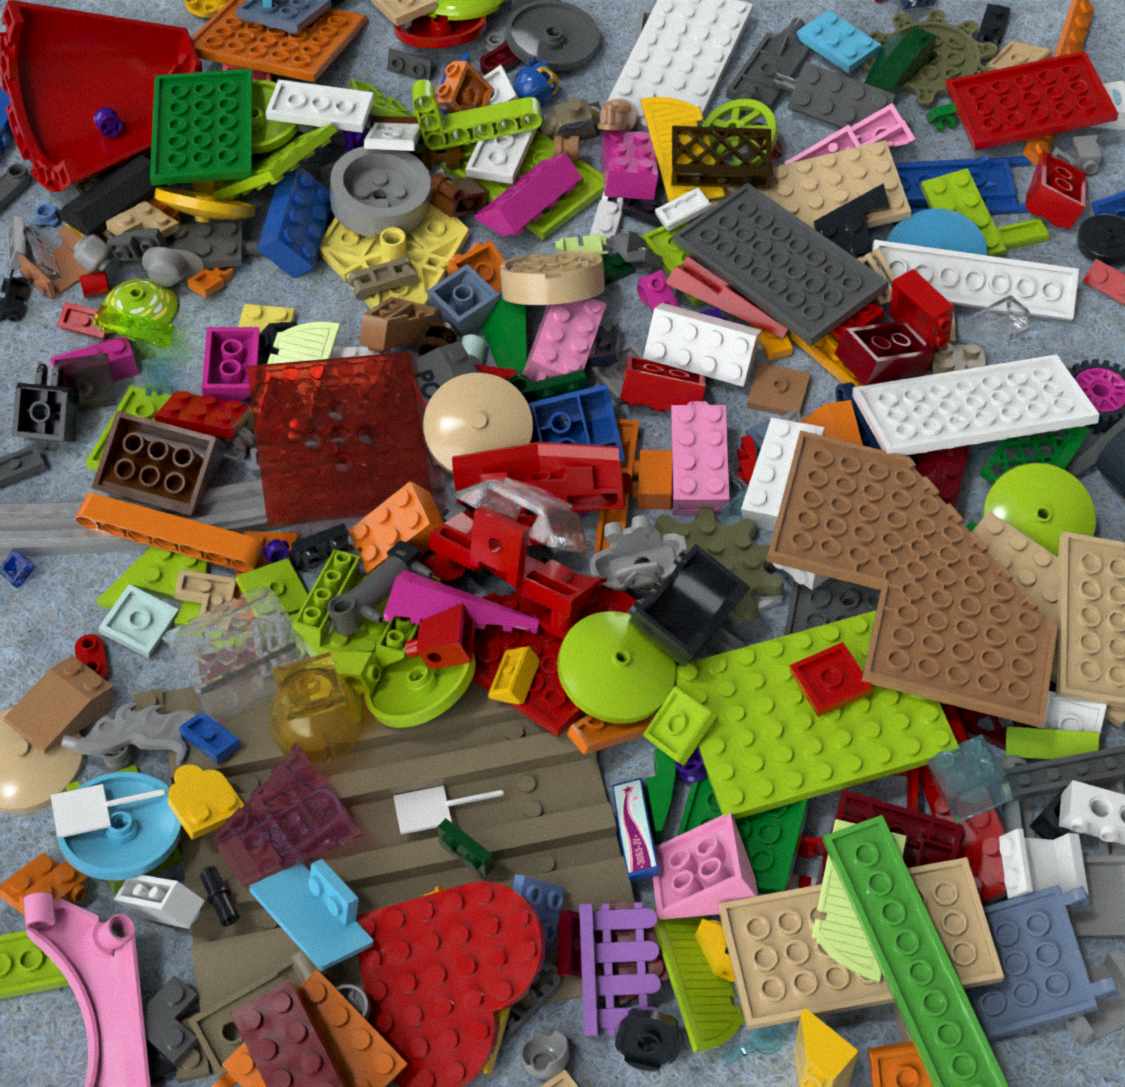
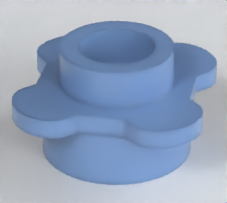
(46, 215)

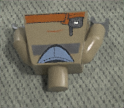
(572, 119)

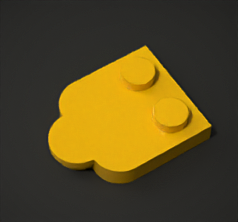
(201, 799)

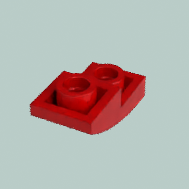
(746, 458)

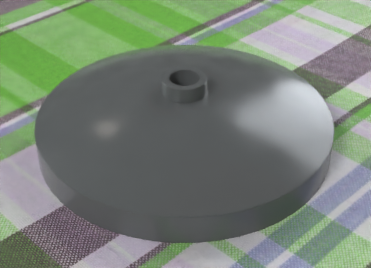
(553, 33)

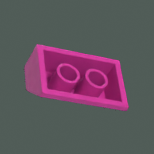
(119, 353)
(226, 361)

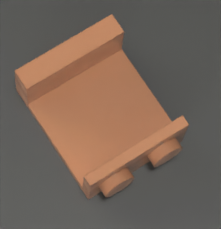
(68, 267)

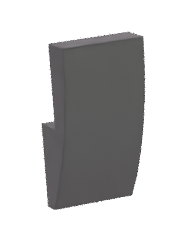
(131, 244)

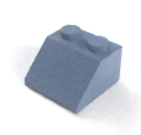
(463, 300)

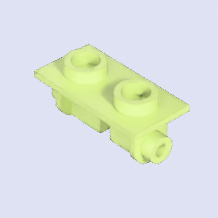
(591, 244)

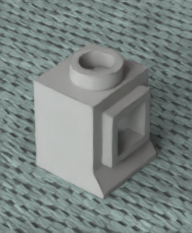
(1087, 153)

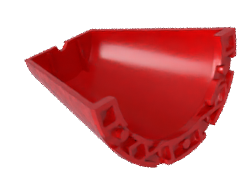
(67, 67)

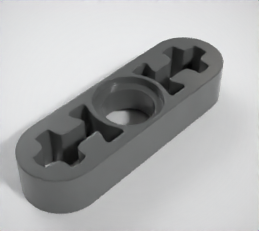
(547, 992)

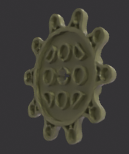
(954, 54)
(732, 549)

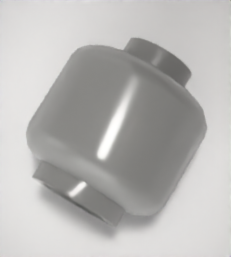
(91, 253)

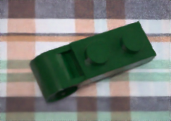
(549, 387)

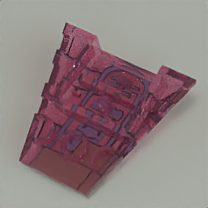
(284, 822)

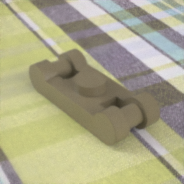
(382, 277)

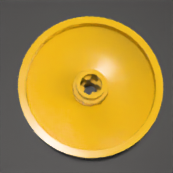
(204, 205)

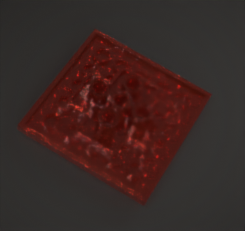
(294, 406)

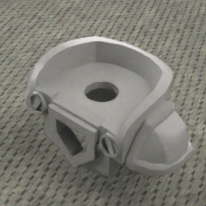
(630, 546)

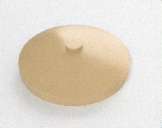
(475, 416)
(29, 774)

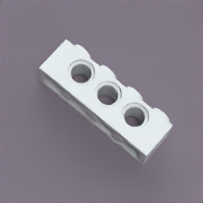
(1083, 800)

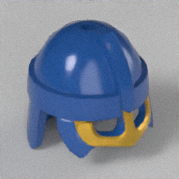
(531, 83)

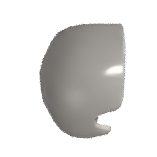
(545, 1055)

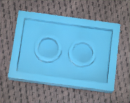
(838, 41)

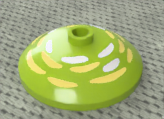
(143, 299)

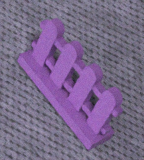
(615, 952)

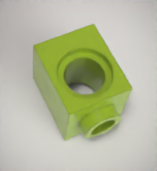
(359, 669)

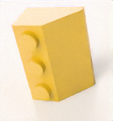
(822, 1054)

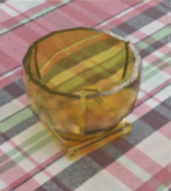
(314, 705)

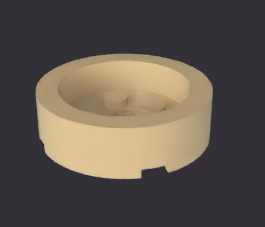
(552, 278)

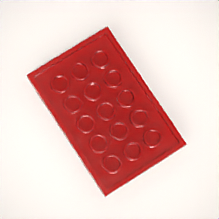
(1031, 100)

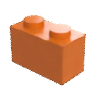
(655, 479)

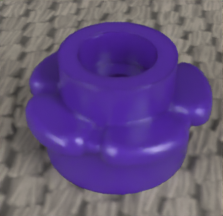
(276, 550)

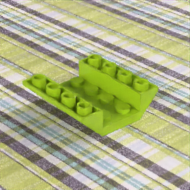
(314, 623)

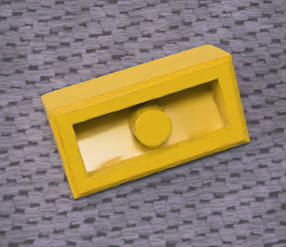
(514, 676)

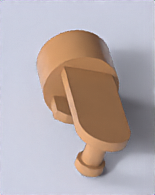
(619, 115)

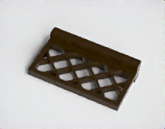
(721, 173)

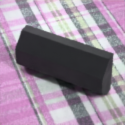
(110, 197)

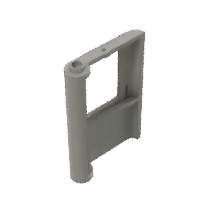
(1103, 871)

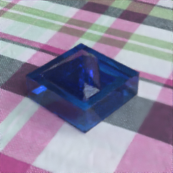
(16, 568)

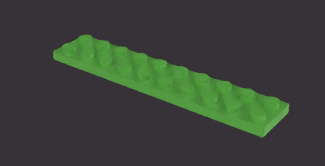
(912, 957)

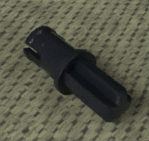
(219, 896)

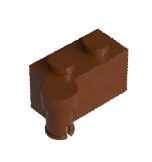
(457, 195)

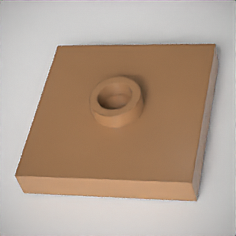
(778, 389)

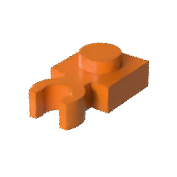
(209, 282)

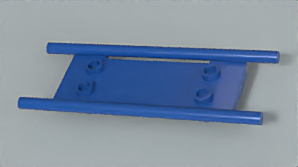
(990, 175)

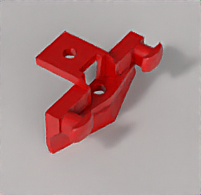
(575, 473)
(501, 547)

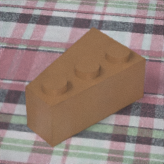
(395, 324)

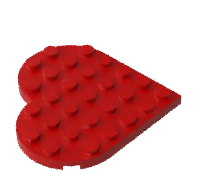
(546, 699)
(445, 972)

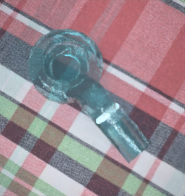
(764, 1040)

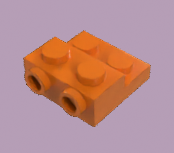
(463, 88)
(483, 259)
(44, 876)

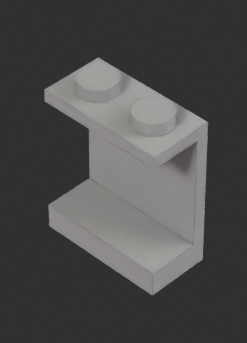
(1111, 1012)

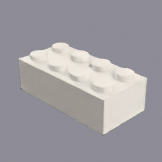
(702, 344)
(772, 471)

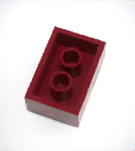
(884, 352)

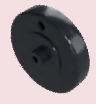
(1103, 239)

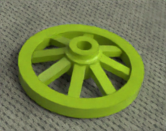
(735, 107)

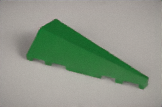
(507, 335)

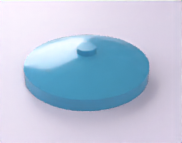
(940, 230)

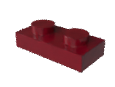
(569, 945)

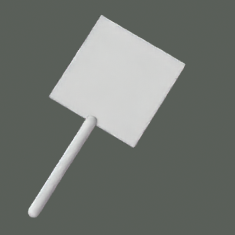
(429, 807)
(87, 809)

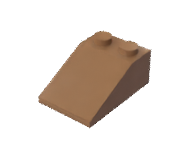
(61, 704)

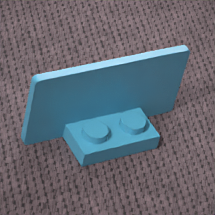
(314, 912)

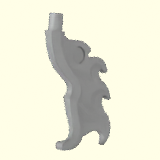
(141, 728)

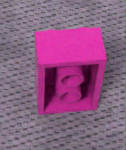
(628, 165)

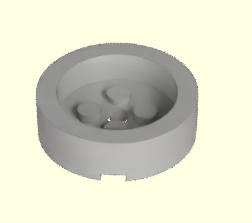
(382, 173)

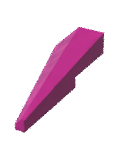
(423, 597)

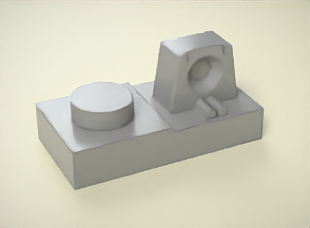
(17, 241)

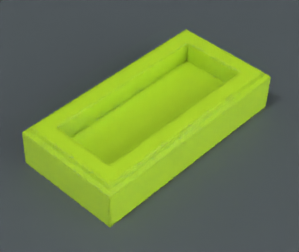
(1023, 234)

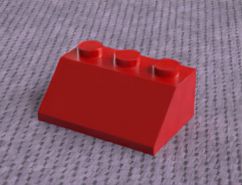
(659, 385)

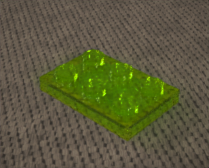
(134, 326)

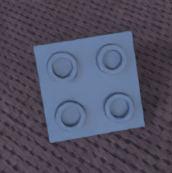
(546, 900)

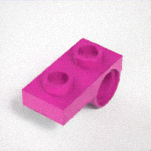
(654, 291)

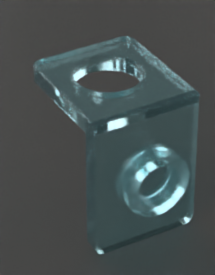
(734, 506)

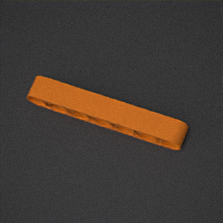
(169, 532)

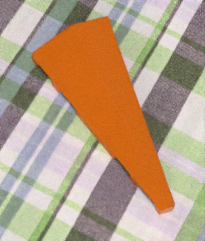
(838, 421)

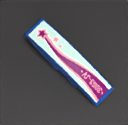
(635, 830)

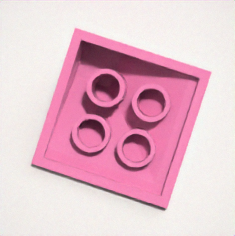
(702, 870)

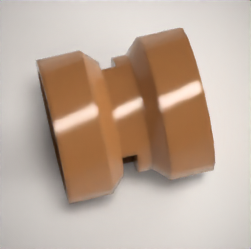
(568, 146)

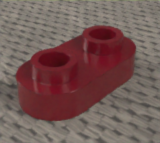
(499, 56)

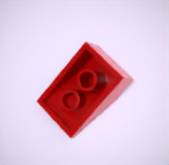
(1056, 191)

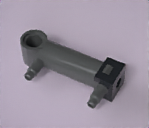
(350, 608)

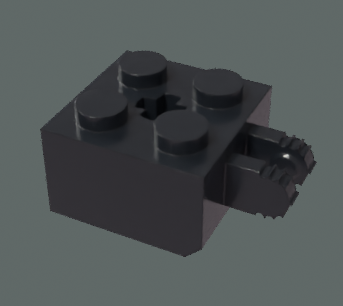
(58, 400)

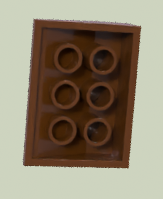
(158, 463)

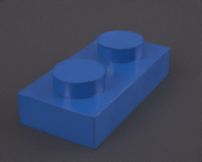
(210, 737)

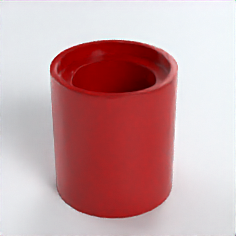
(94, 284)

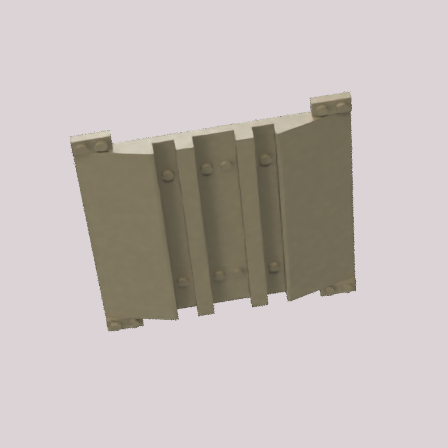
(544, 827)

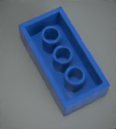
(295, 222)

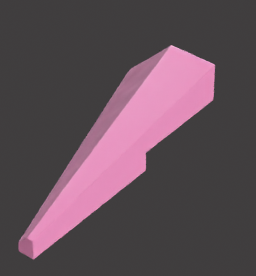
(880, 126)

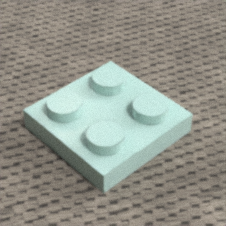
(138, 621)

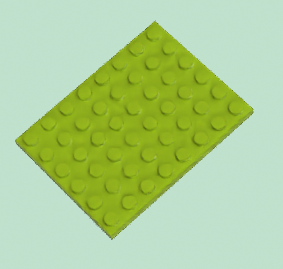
(772, 745)

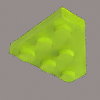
(381, 106)

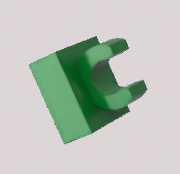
(941, 114)

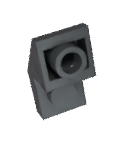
(634, 251)

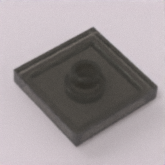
(92, 377)

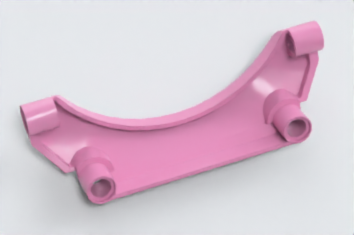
(105, 983)

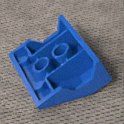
(577, 419)

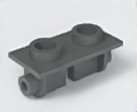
(410, 65)

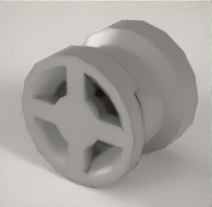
(239, 443)

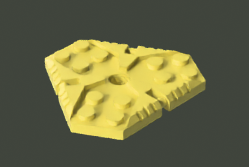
(427, 246)

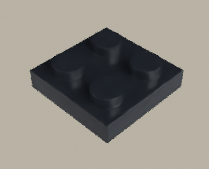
(319, 546)

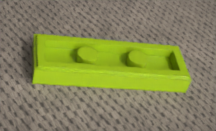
(1049, 743)

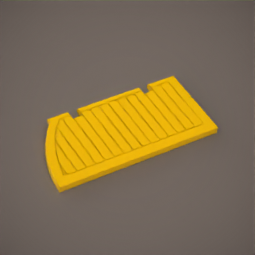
(660, 116)

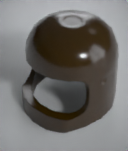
(437, 335)

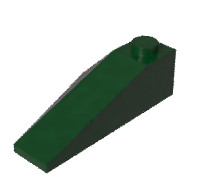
(901, 58)

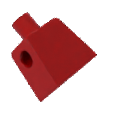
(444, 638)

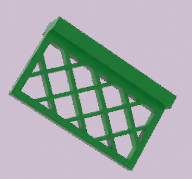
(1061, 456)

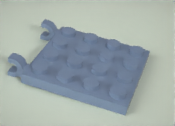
(1039, 964)

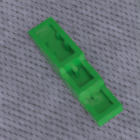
(660, 793)

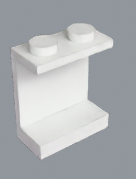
(1041, 863)

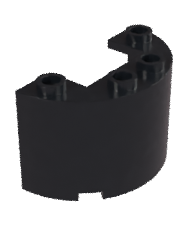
(688, 605)

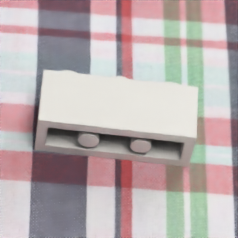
(160, 900)

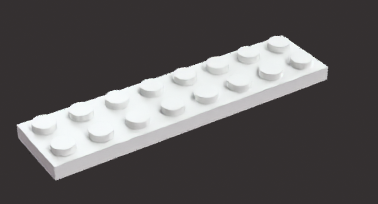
(984, 279)

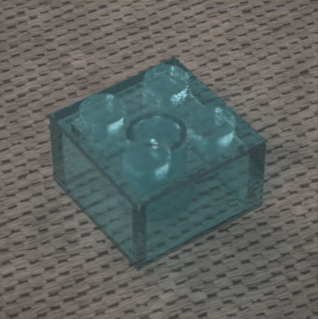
(969, 778)

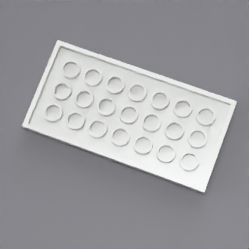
(682, 52)
(974, 405)

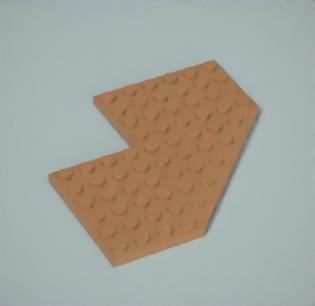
(946, 610)

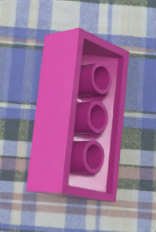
(530, 196)

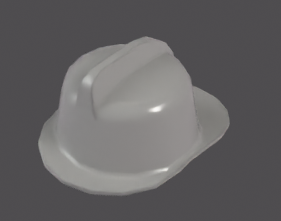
(170, 266)

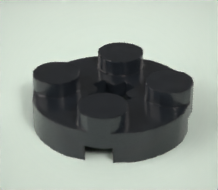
(653, 1024)

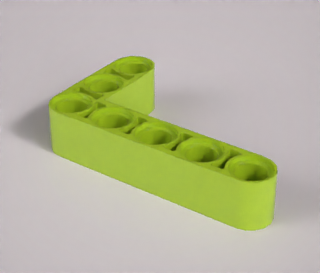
(471, 125)

